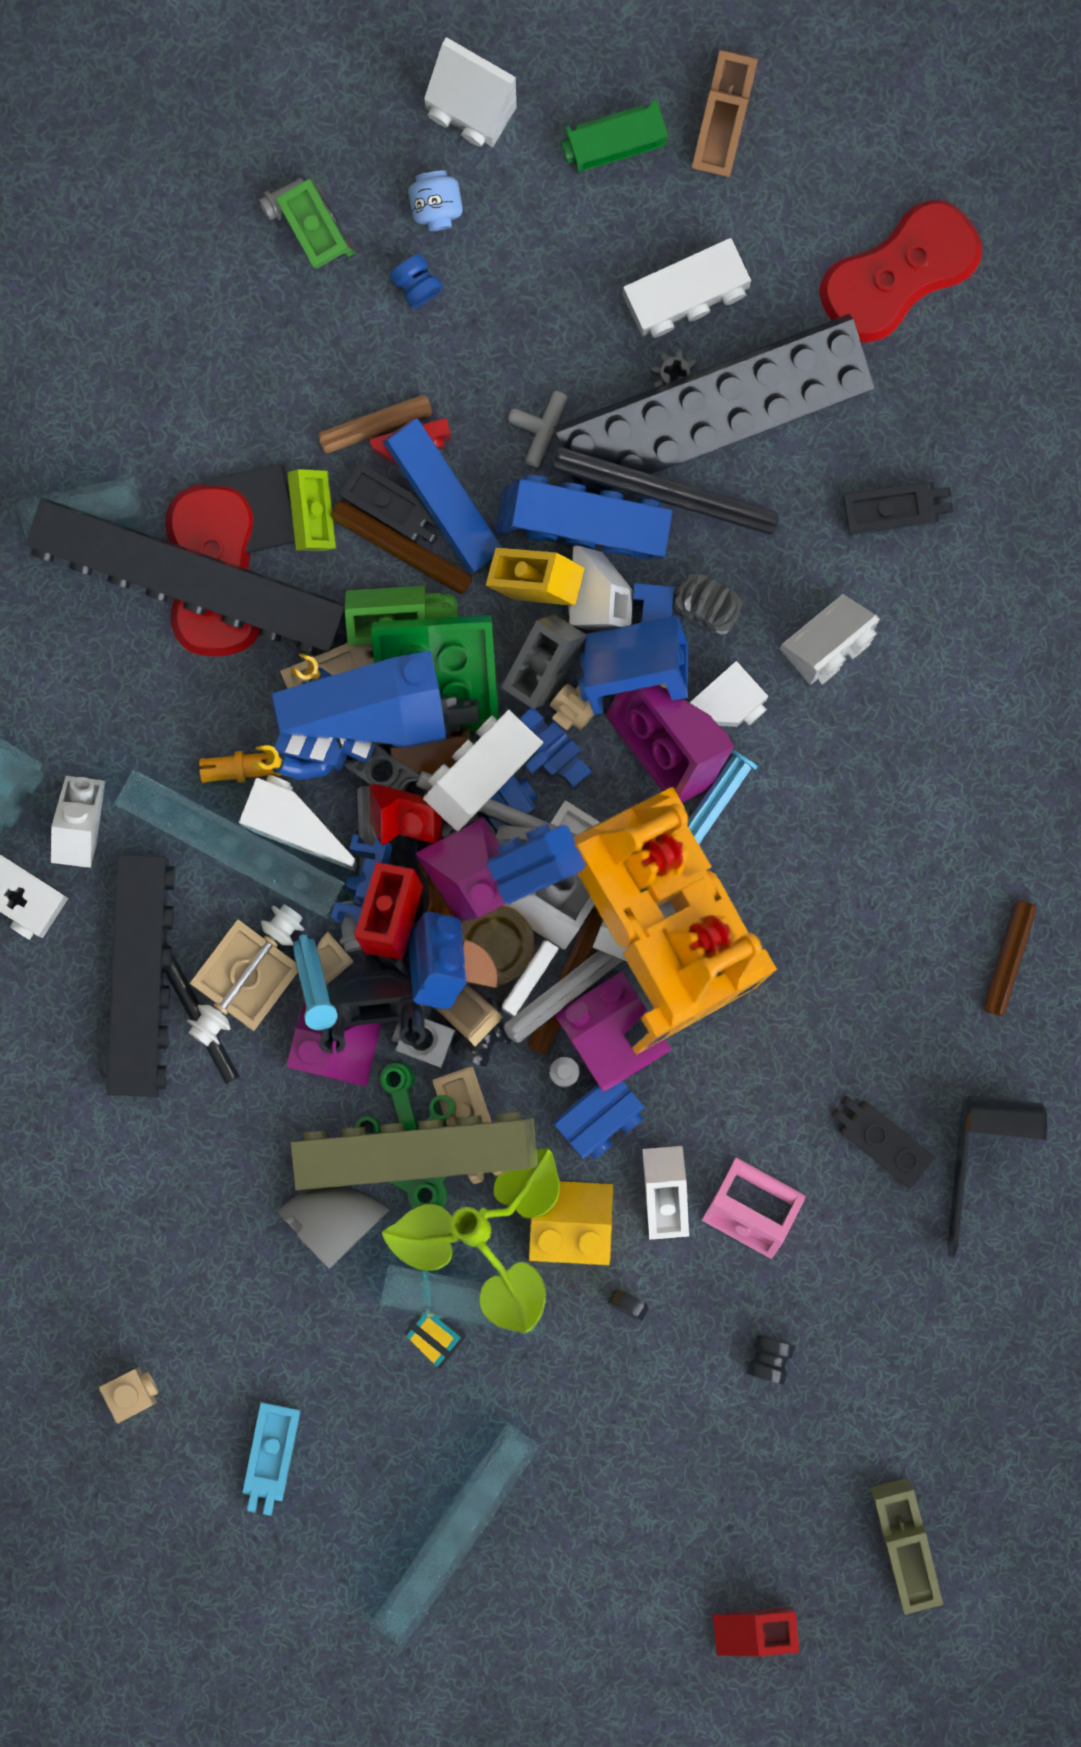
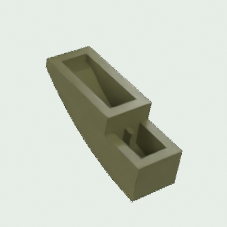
(906, 1545)

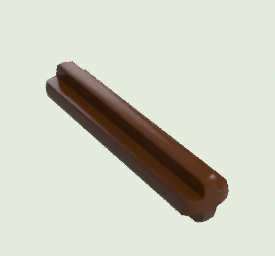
(1010, 958)

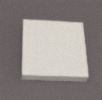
(529, 978)

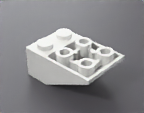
(826, 639)

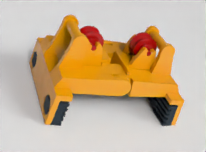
(676, 953)

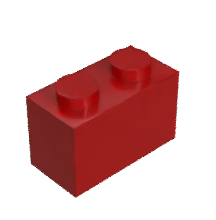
(389, 911)

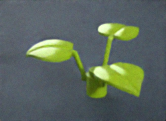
(426, 1234)

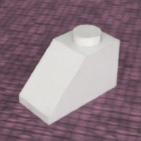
(732, 698)
(666, 1192)

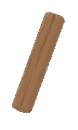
(374, 424)

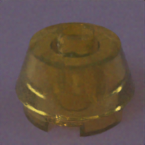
(506, 940)

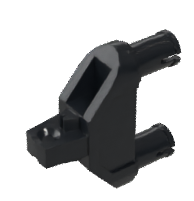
(372, 999)

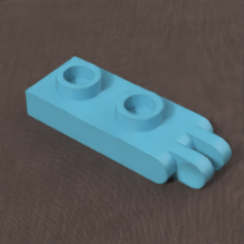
(270, 1455)

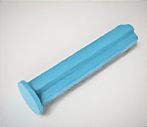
(719, 795)
(319, 1011)

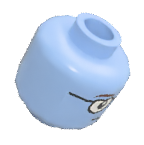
(435, 200)

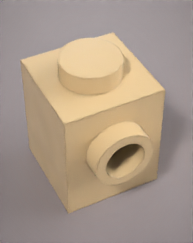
(129, 1394)

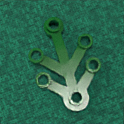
(406, 1115)

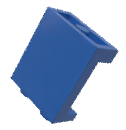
(634, 659)

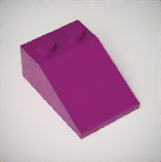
(671, 739)

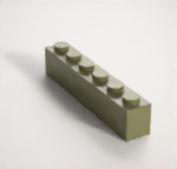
(414, 1153)

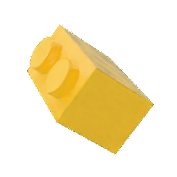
(535, 576)

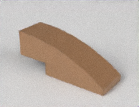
(725, 112)

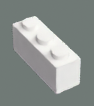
(687, 289)
(481, 769)

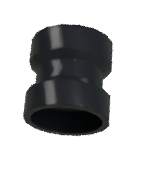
(770, 1359)

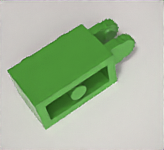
(392, 604)

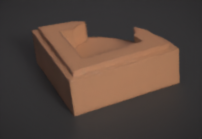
(479, 965)

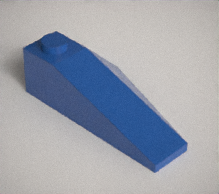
(378, 703)

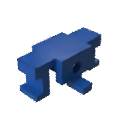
(556, 753)
(360, 885)

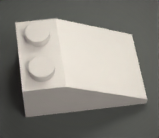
(470, 94)
(283, 817)
(563, 906)

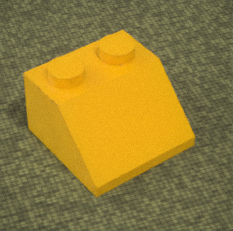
(575, 1227)

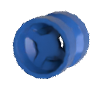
(416, 281)

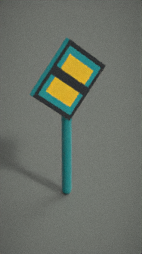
(435, 1338)

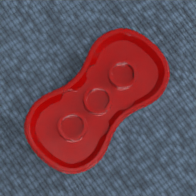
(925, 253)
(218, 525)

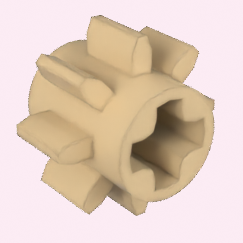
(571, 708)

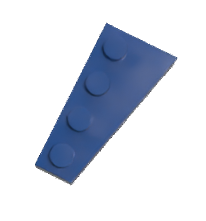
(584, 518)

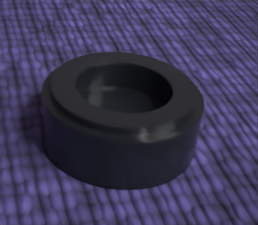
(628, 1304)

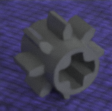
(667, 367)

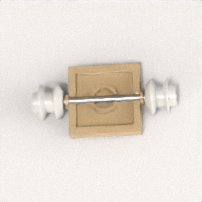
(245, 975)

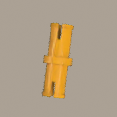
(233, 767)

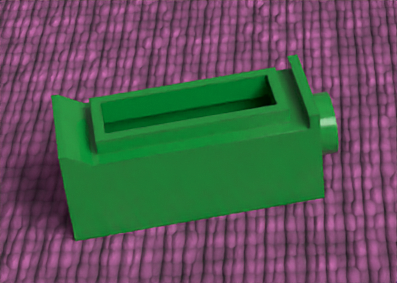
(615, 137)

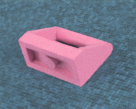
(743, 1222)

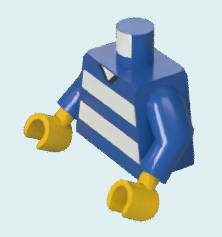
(310, 756)

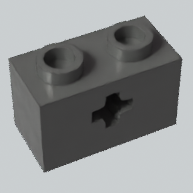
(543, 661)

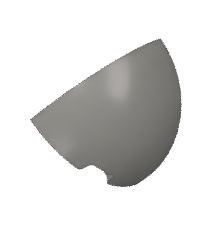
(332, 1219)

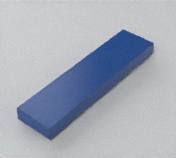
(442, 495)

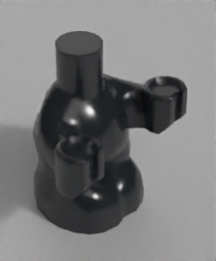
(481, 1052)

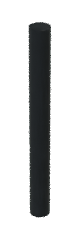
(190, 1004)

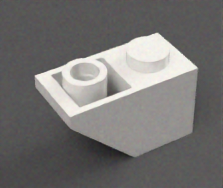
(603, 596)
(77, 821)

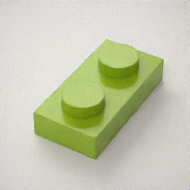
(311, 510)

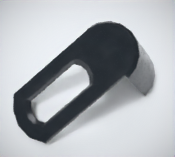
(990, 1117)

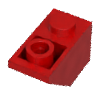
(756, 1632)

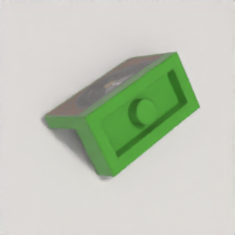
(314, 223)

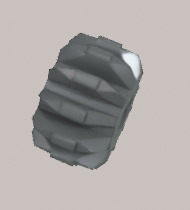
(707, 604)

